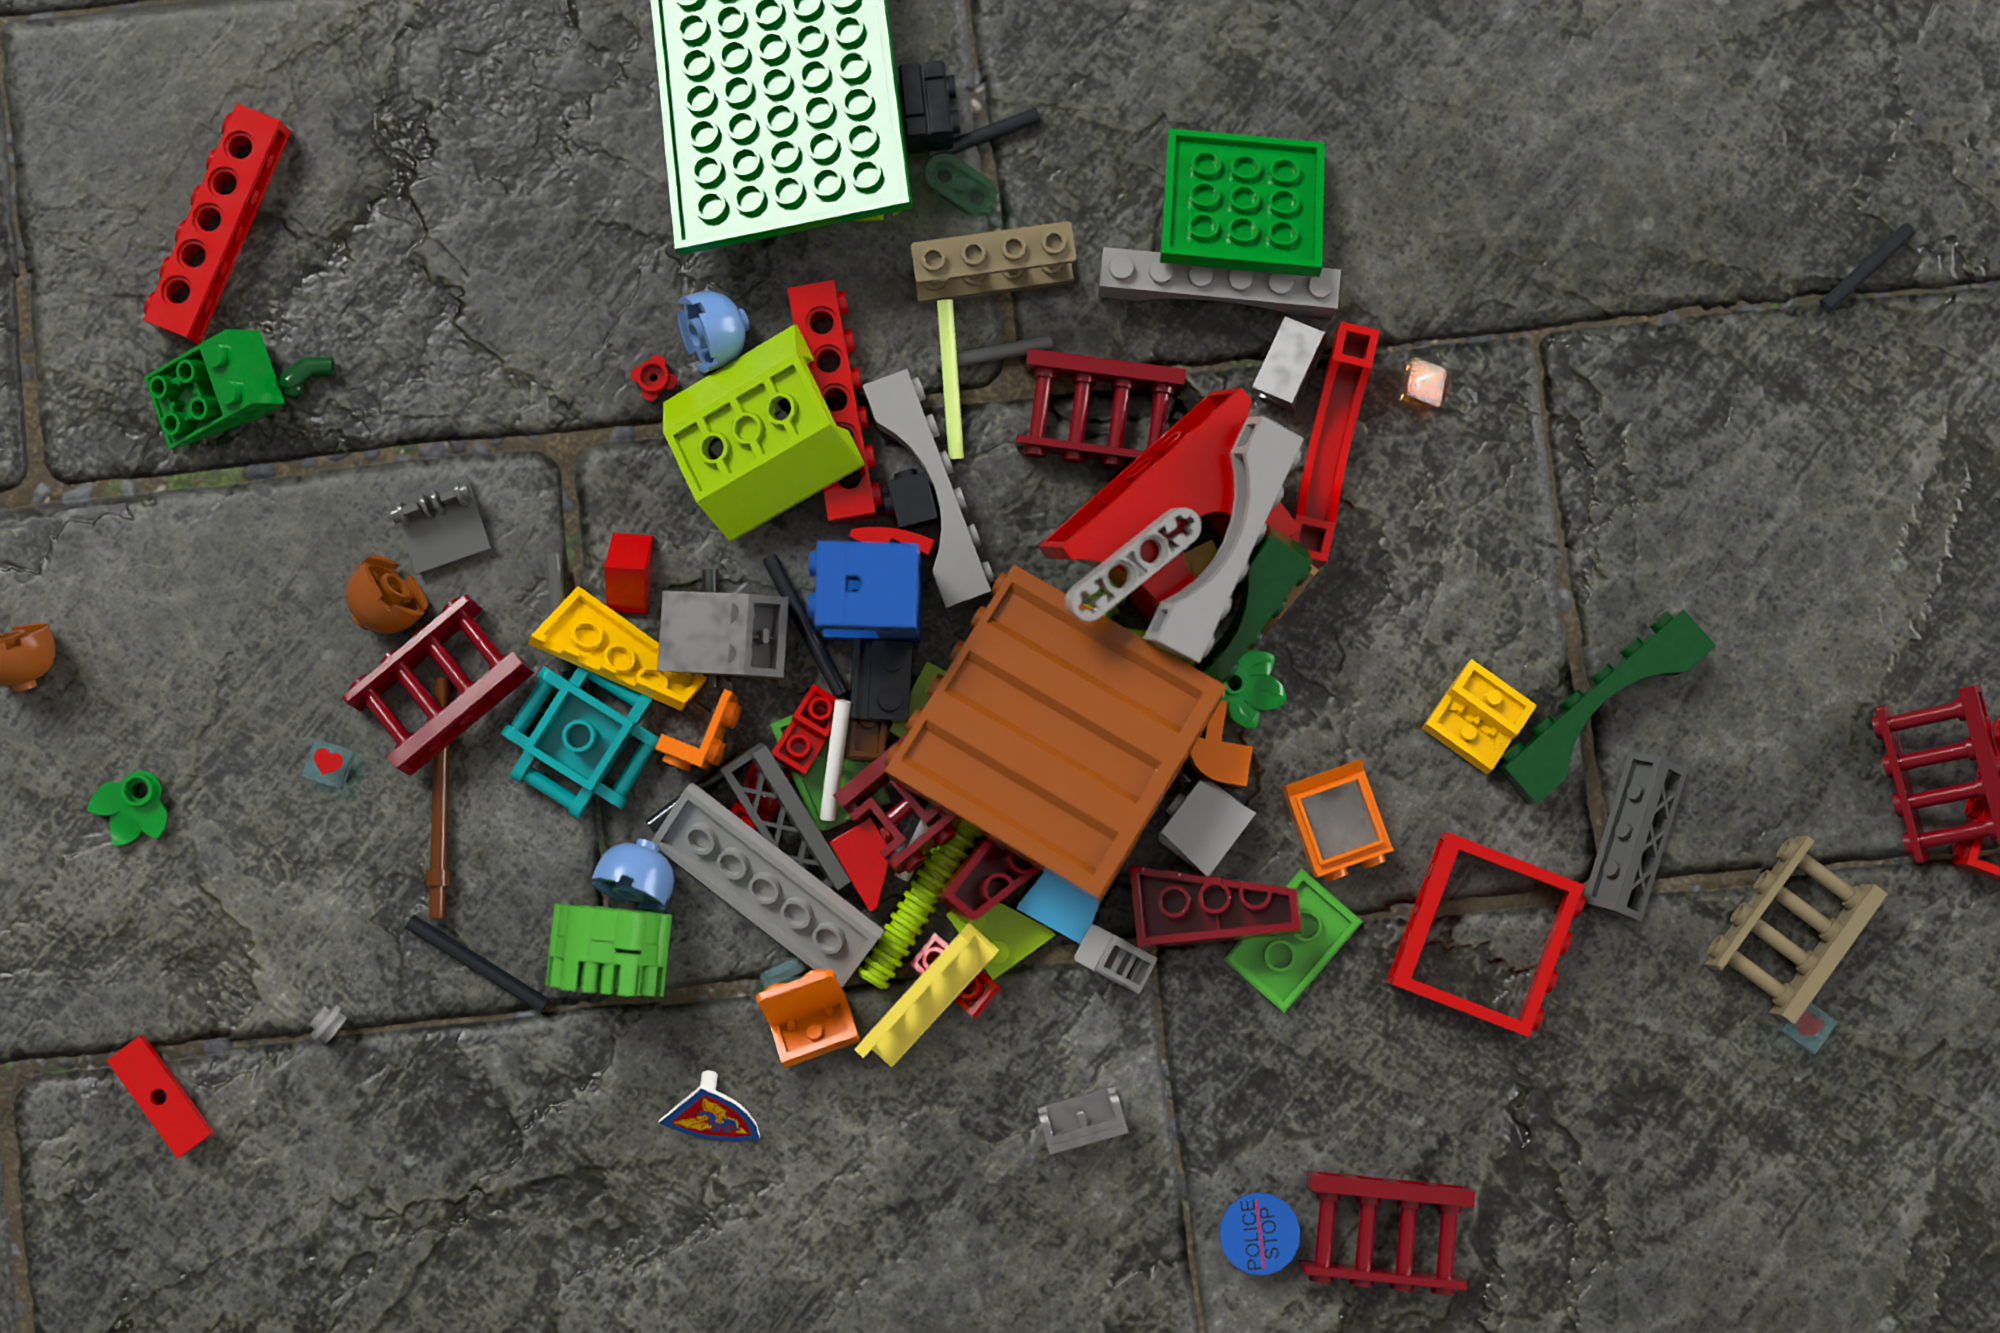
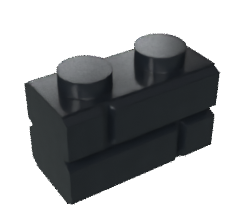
(926, 106)

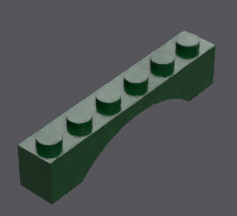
(1272, 573)
(1545, 759)

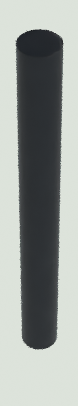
(806, 626)
(477, 963)

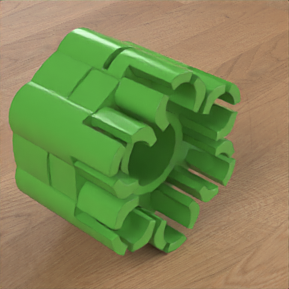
(608, 950)

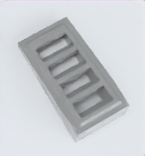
(1114, 958)

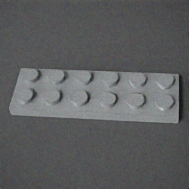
(766, 884)

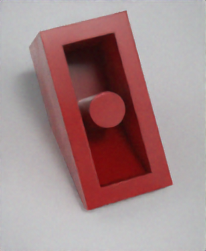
(862, 860)

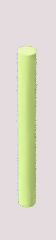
(950, 379)

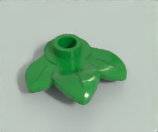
(1254, 689)
(128, 811)

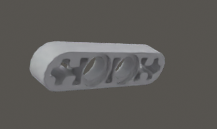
(1130, 559)

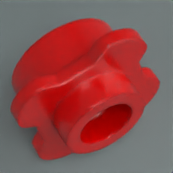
(643, 373)

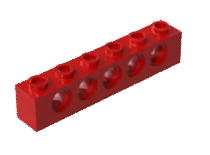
(222, 245)
(808, 305)

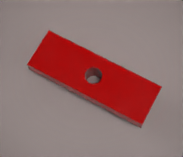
(144, 1076)

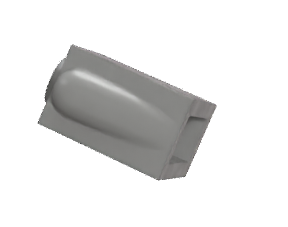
(1204, 825)

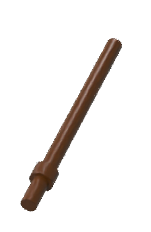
(438, 876)

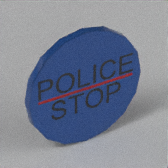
(1259, 1233)

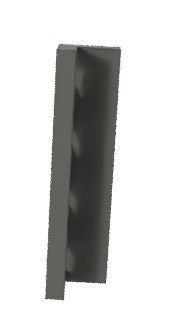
(791, 806)
(1631, 833)

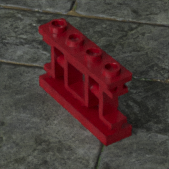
(868, 783)

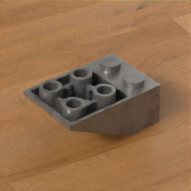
(723, 634)

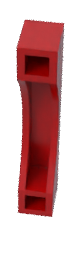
(1331, 438)

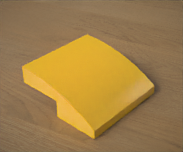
(1479, 716)

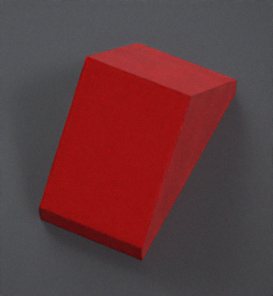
(628, 573)

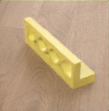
(929, 996)

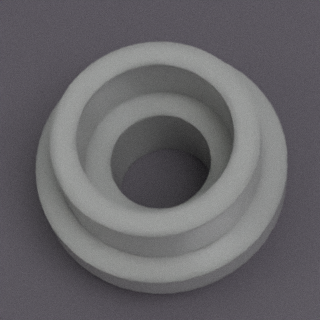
(327, 1023)

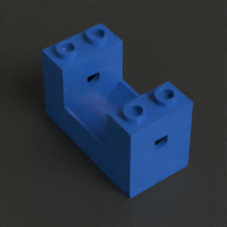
(866, 591)

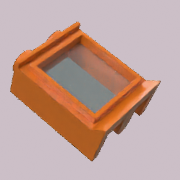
(1337, 820)

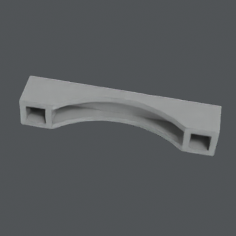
(1141, 276)
(899, 414)
(1260, 465)

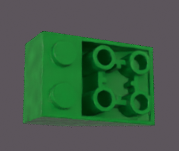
(214, 387)

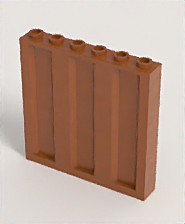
(1054, 733)

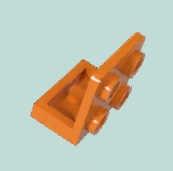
(712, 747)
(808, 1016)

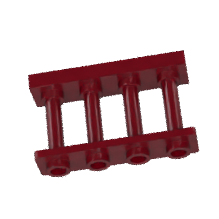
(1084, 373)
(473, 698)
(1978, 746)
(1409, 1197)

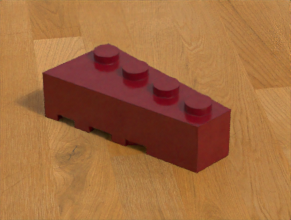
(984, 880)
(1206, 909)

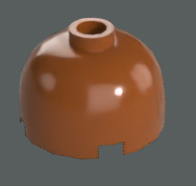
(382, 598)
(26, 655)

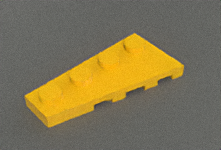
(612, 647)

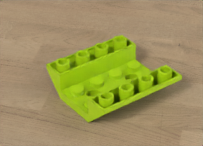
(764, 460)

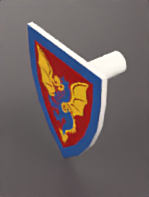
(711, 1114)

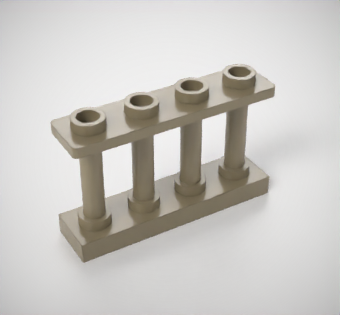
(994, 262)
(1835, 934)

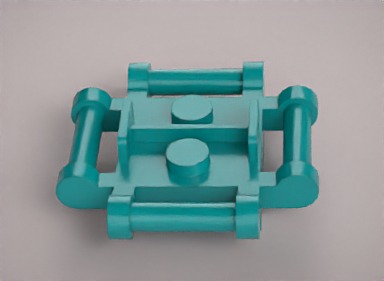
(580, 739)

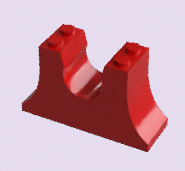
(1179, 470)

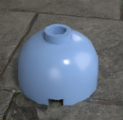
(712, 328)
(635, 874)

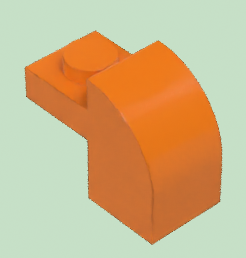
(1219, 760)

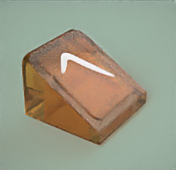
(1423, 383)

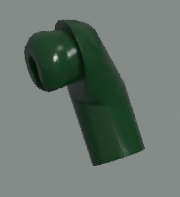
(301, 370)

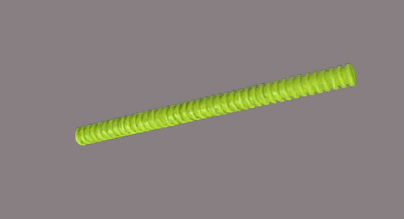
(921, 898)

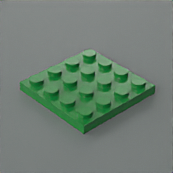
(1243, 203)

